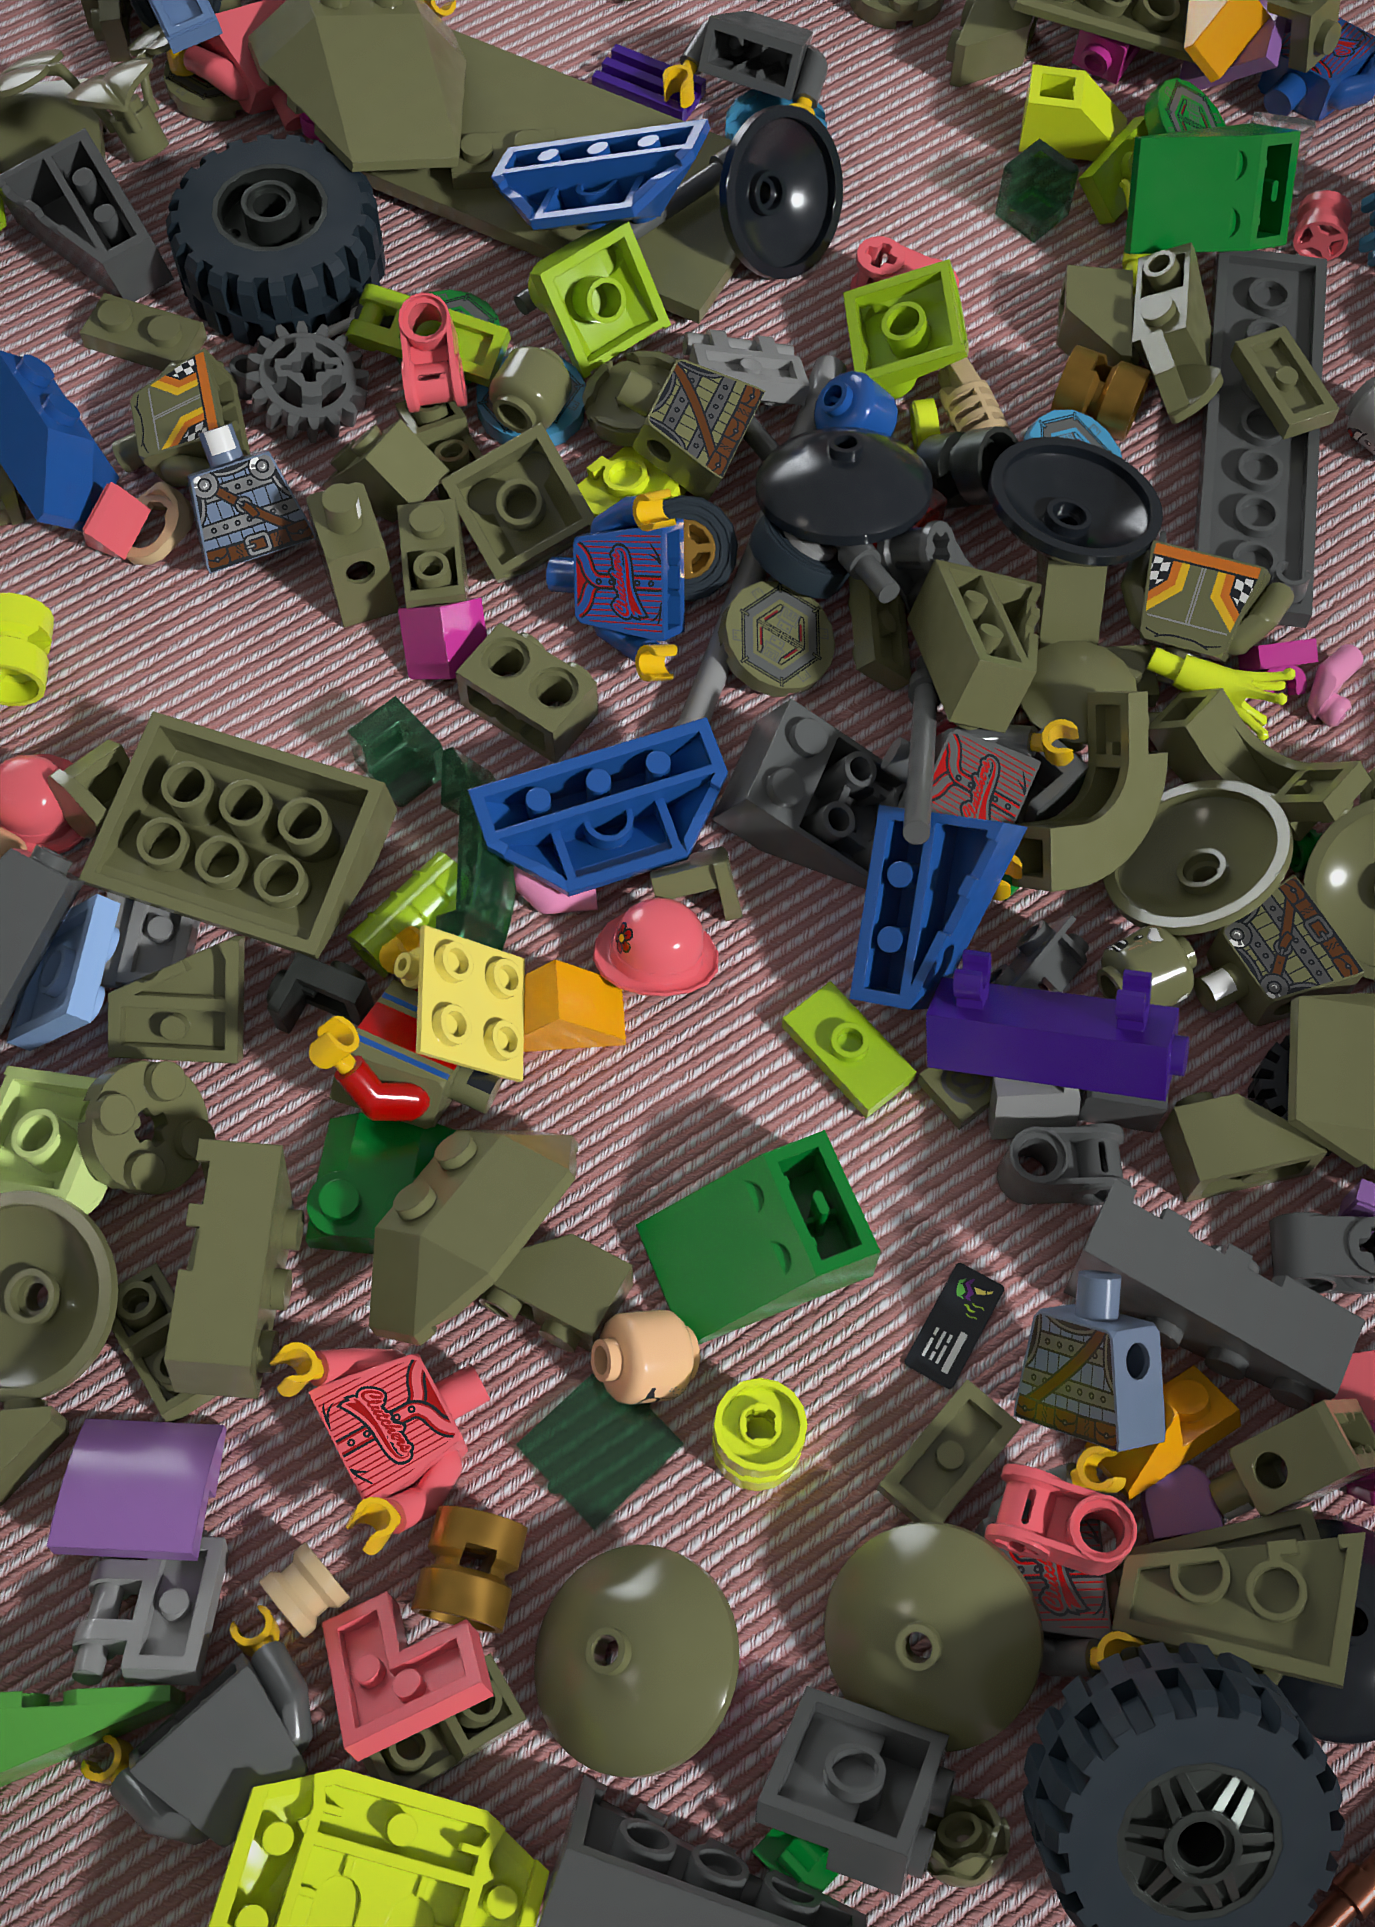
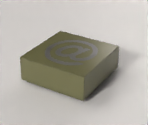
(957, 1093)

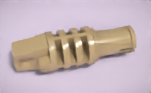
(968, 398)

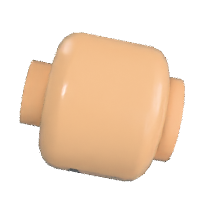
(645, 1356)

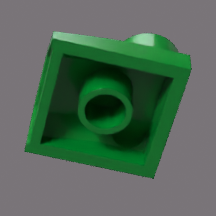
(361, 1175)

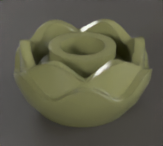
(968, 1843)

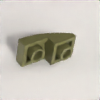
(445, 433)
(142, 1332)
(450, 1742)

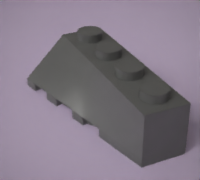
(638, 1874)

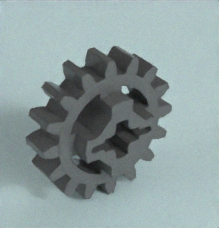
(306, 381)

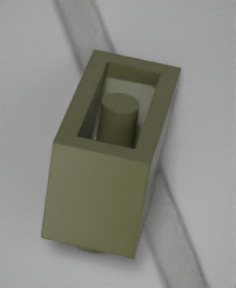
(1233, 1146)

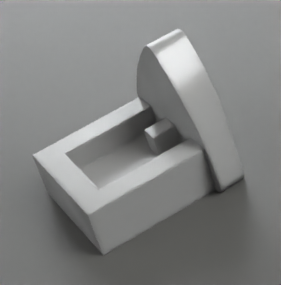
(1029, 1104)

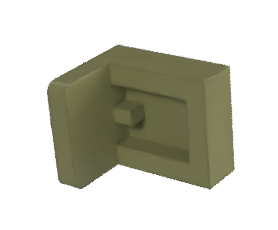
(1313, 29)

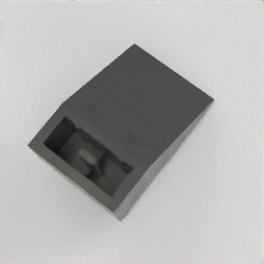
(808, 794)

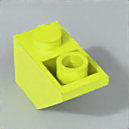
(1069, 113)

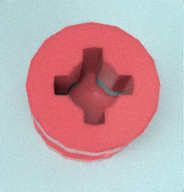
(1323, 225)

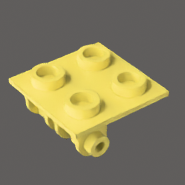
(467, 1002)

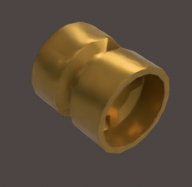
(1102, 391)
(460, 1593)

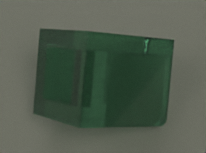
(1036, 190)
(397, 751)

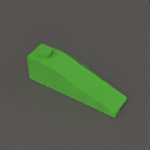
(47, 1732)

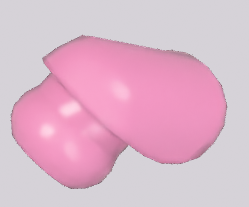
(1329, 678)
(549, 900)

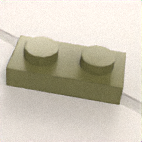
(483, 151)
(141, 333)
(1284, 382)
(879, 637)
(949, 1456)

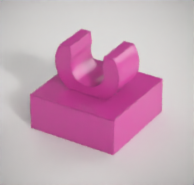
(1280, 656)

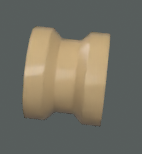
(304, 1590)

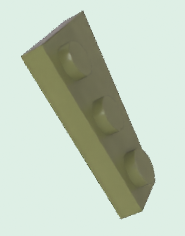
(1271, 1604)

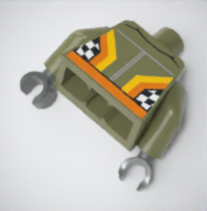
(178, 406)
(1205, 601)

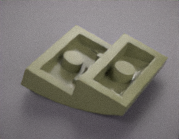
(41, 119)

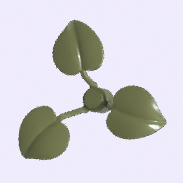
(112, 91)

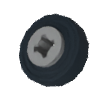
(797, 563)

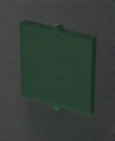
(598, 1450)

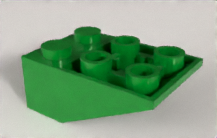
(1212, 189)
(760, 1239)

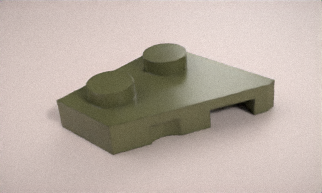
(183, 1009)

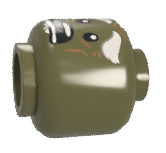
(1153, 951)

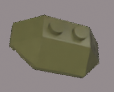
(463, 1225)

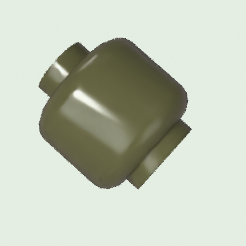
(530, 388)

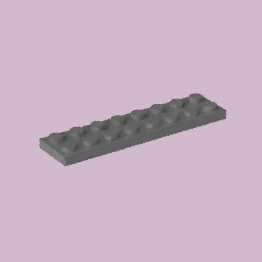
(1252, 484)

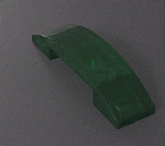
(483, 879)

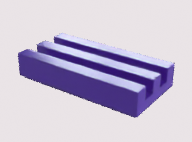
(648, 75)

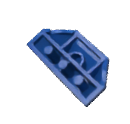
(599, 175)
(48, 445)
(606, 809)

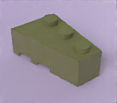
(977, 642)
(235, 1272)

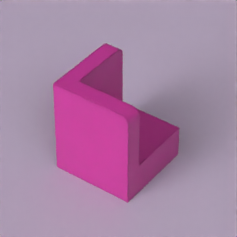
(441, 637)

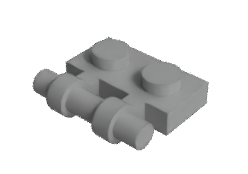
(752, 361)
(170, 1620)

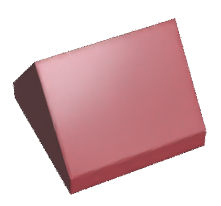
(115, 522)

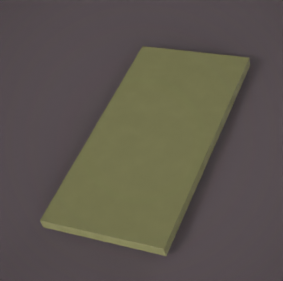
(508, 93)

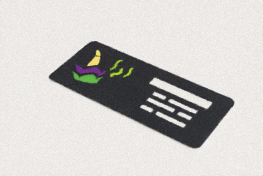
(954, 1326)

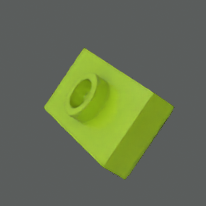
(1103, 176)
(848, 1049)

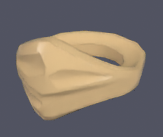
(178, 521)

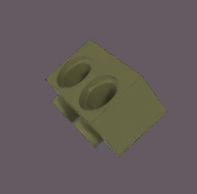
(520, 700)

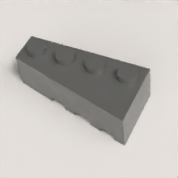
(1219, 1303)

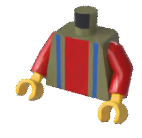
(380, 1063)

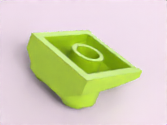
(598, 295)
(906, 326)

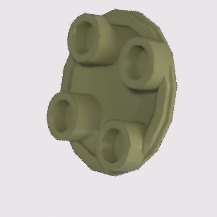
(1062, 682)

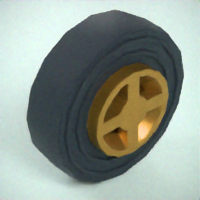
(715, 557)

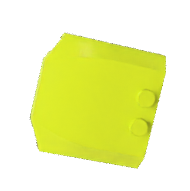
(373, 1856)

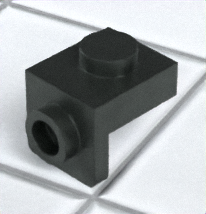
(331, 988)

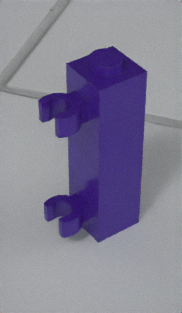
(1055, 1036)

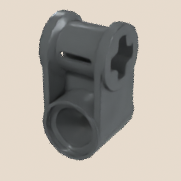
(913, 553)
(1076, 1161)
(1325, 1251)

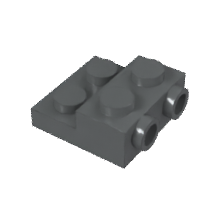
(859, 1788)

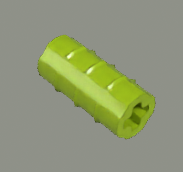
(416, 903)

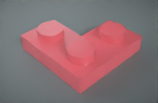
(396, 1689)

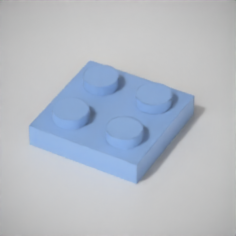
(67, 982)

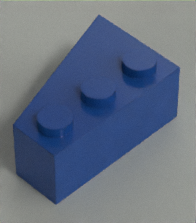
(925, 903)

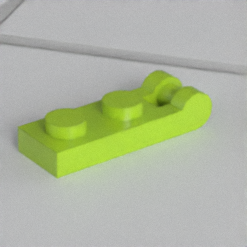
(479, 341)

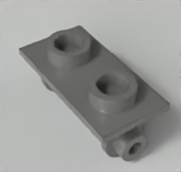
(1045, 956)

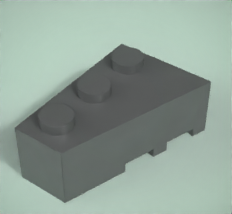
(85, 217)

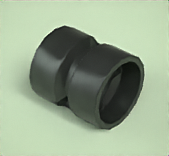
(964, 461)

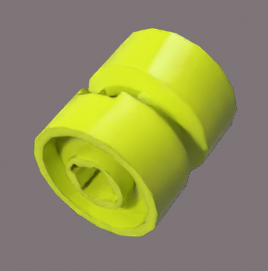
(24, 648)
(758, 1434)

